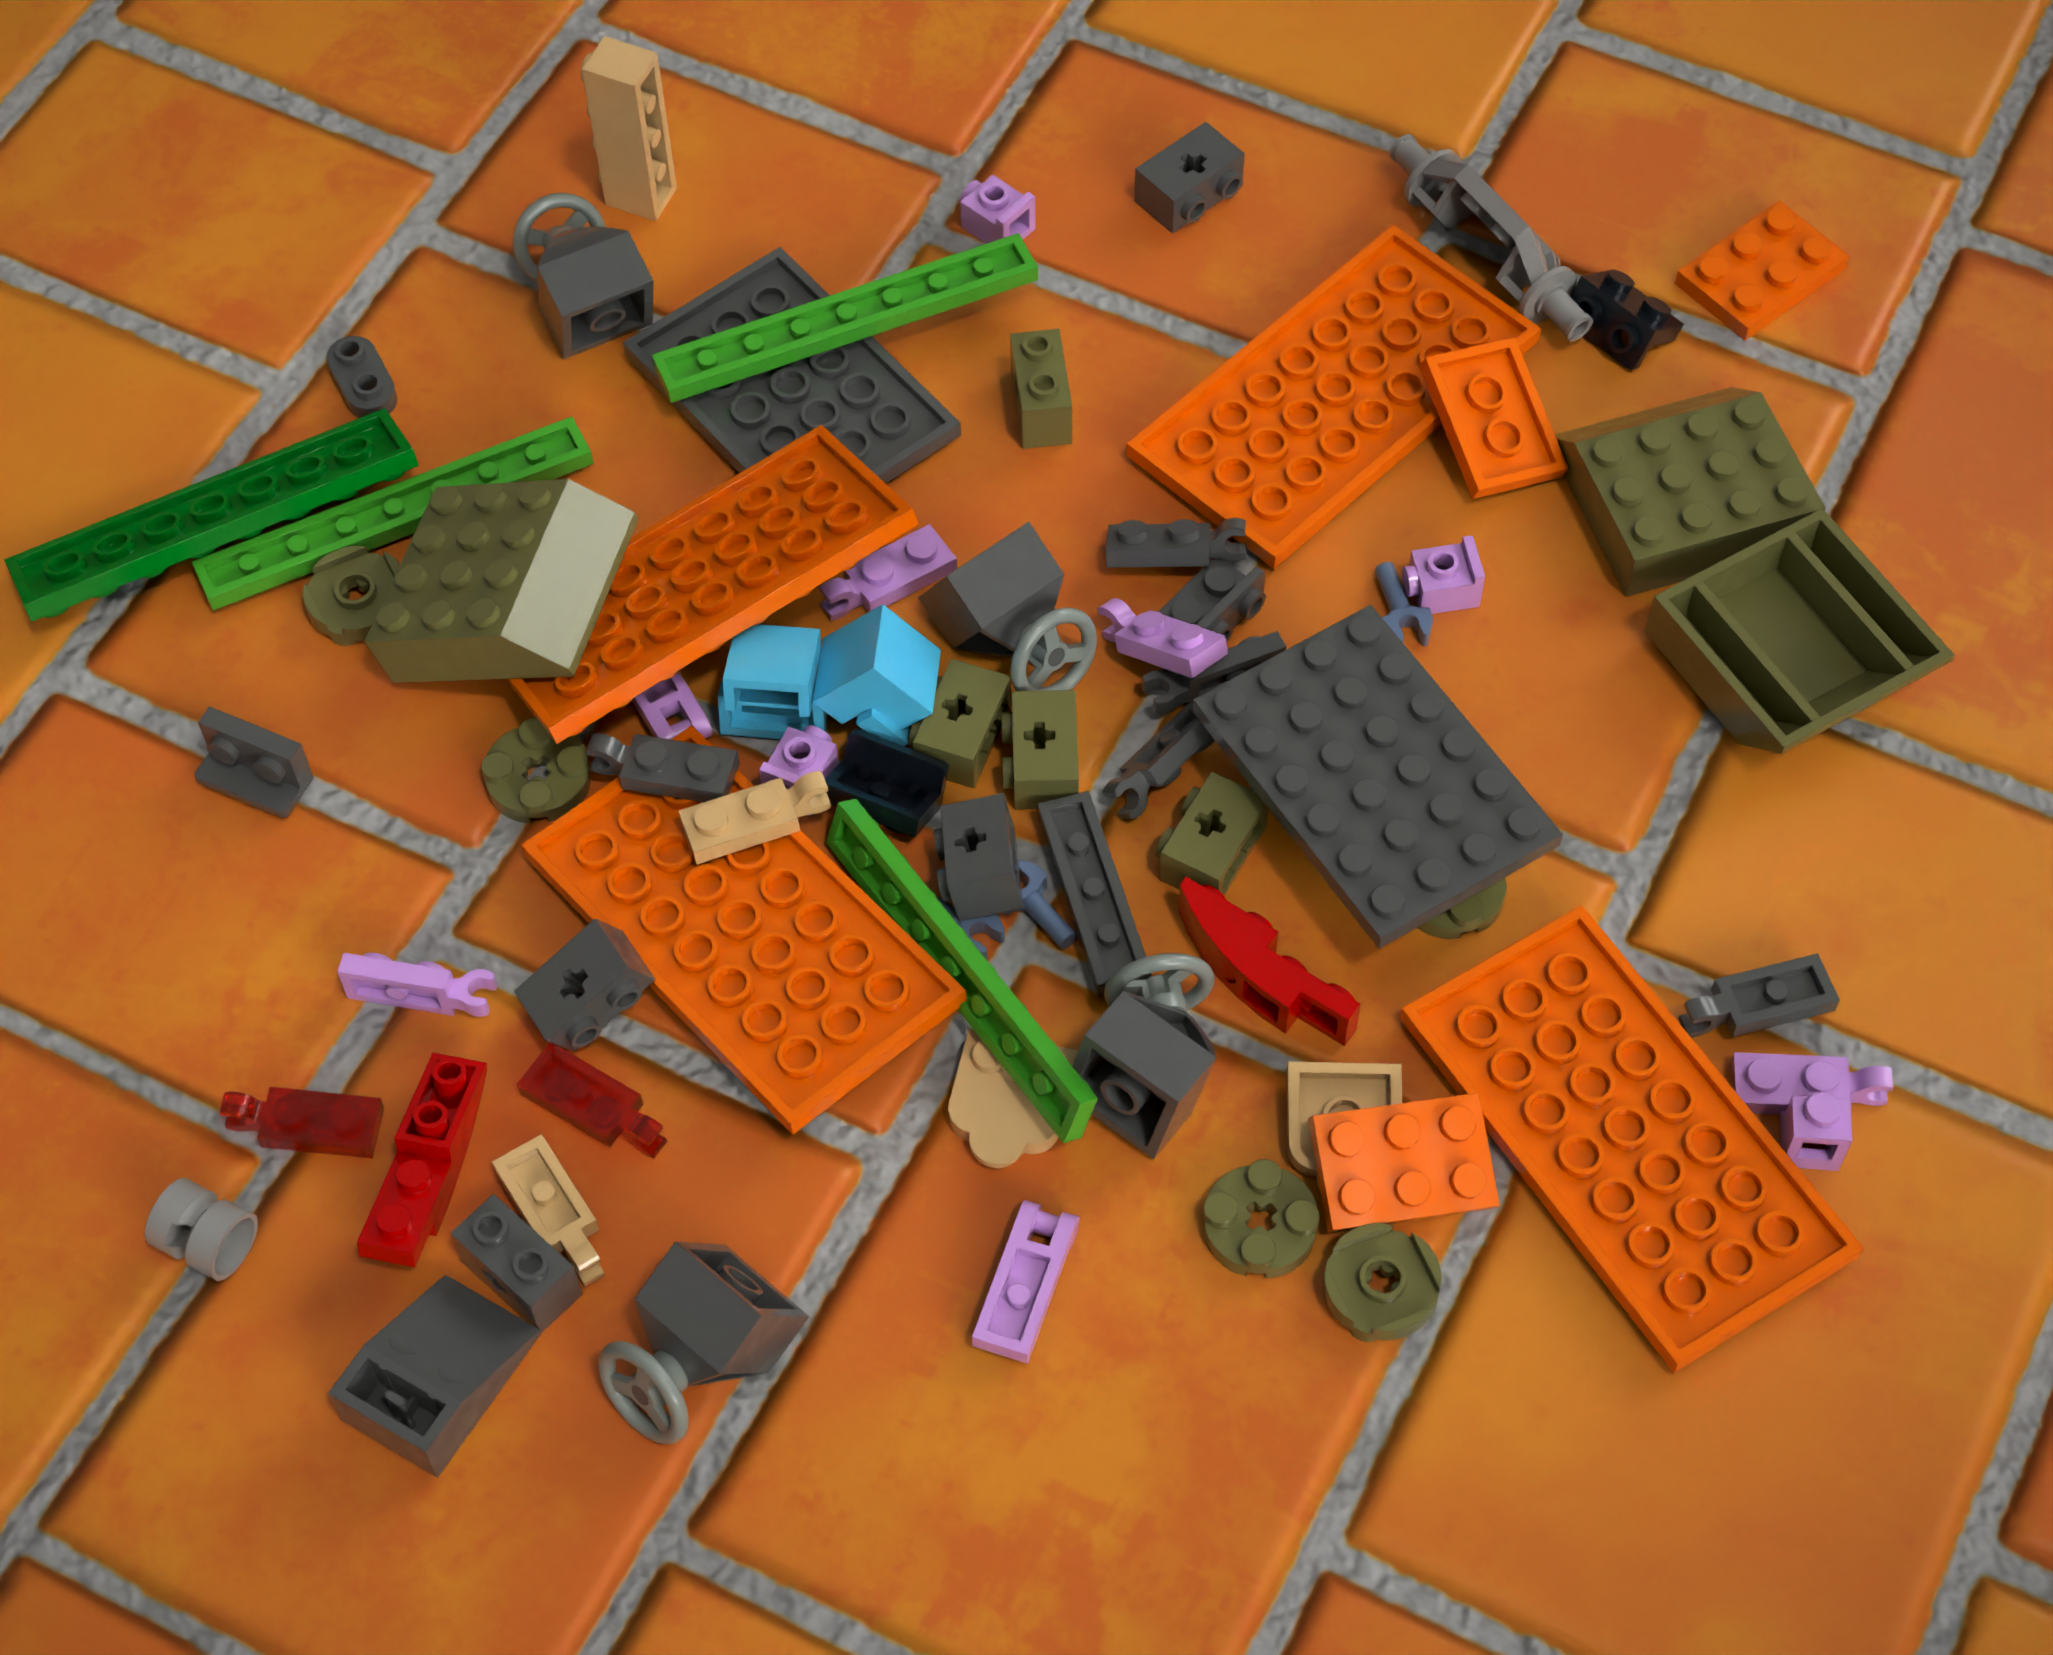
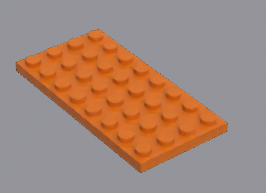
(1323, 395)
(720, 571)
(754, 950)
(1631, 1137)

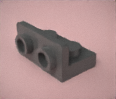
(1218, 598)
(252, 763)

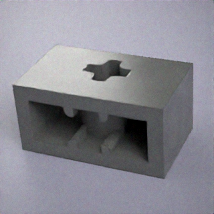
(1189, 177)
(979, 857)
(585, 985)
(516, 1263)

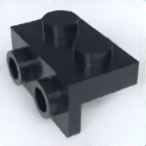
(1624, 317)
(889, 781)

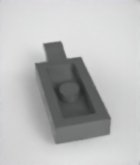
(1174, 544)
(1184, 689)
(1159, 761)
(666, 766)
(1763, 998)

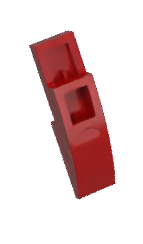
(1245, 959)
(427, 1161)

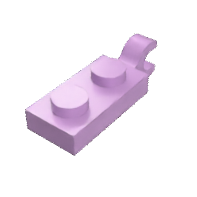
(890, 574)
(1162, 639)
(414, 986)
(1770, 1080)

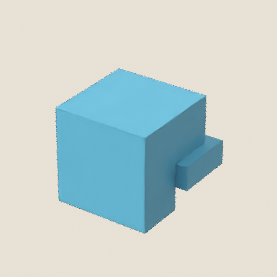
(879, 674)
(770, 682)

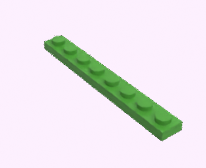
(844, 317)
(383, 514)
(990, 1005)

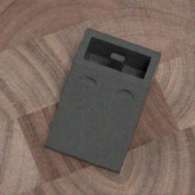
(432, 1373)

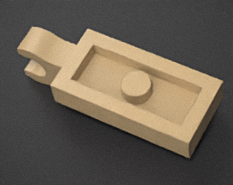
(752, 816)
(551, 1204)

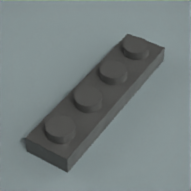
(1091, 886)

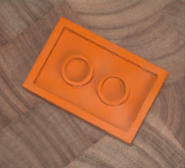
(1762, 270)
(1493, 417)
(1403, 1162)

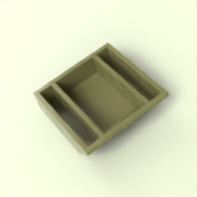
(1685, 485)
(501, 582)
(1792, 635)

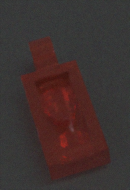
(590, 1100)
(307, 1120)

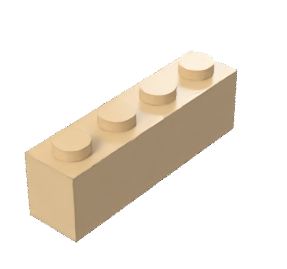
(629, 127)

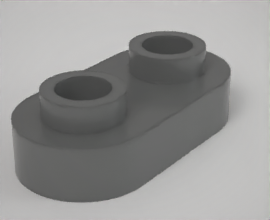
(356, 370)

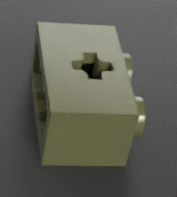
(1041, 388)
(964, 720)
(1043, 747)
(1214, 835)

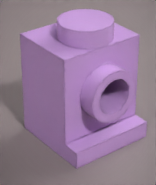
(996, 210)
(1445, 577)
(800, 754)
(1818, 1120)

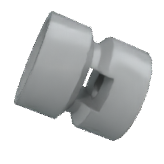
(201, 1229)

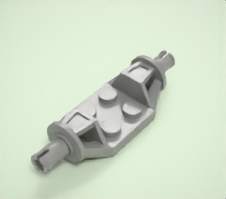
(1531, 259)

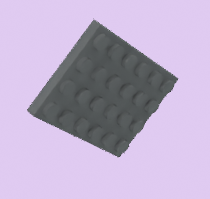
(849, 390)
(1376, 775)

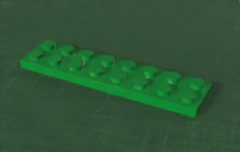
(210, 514)

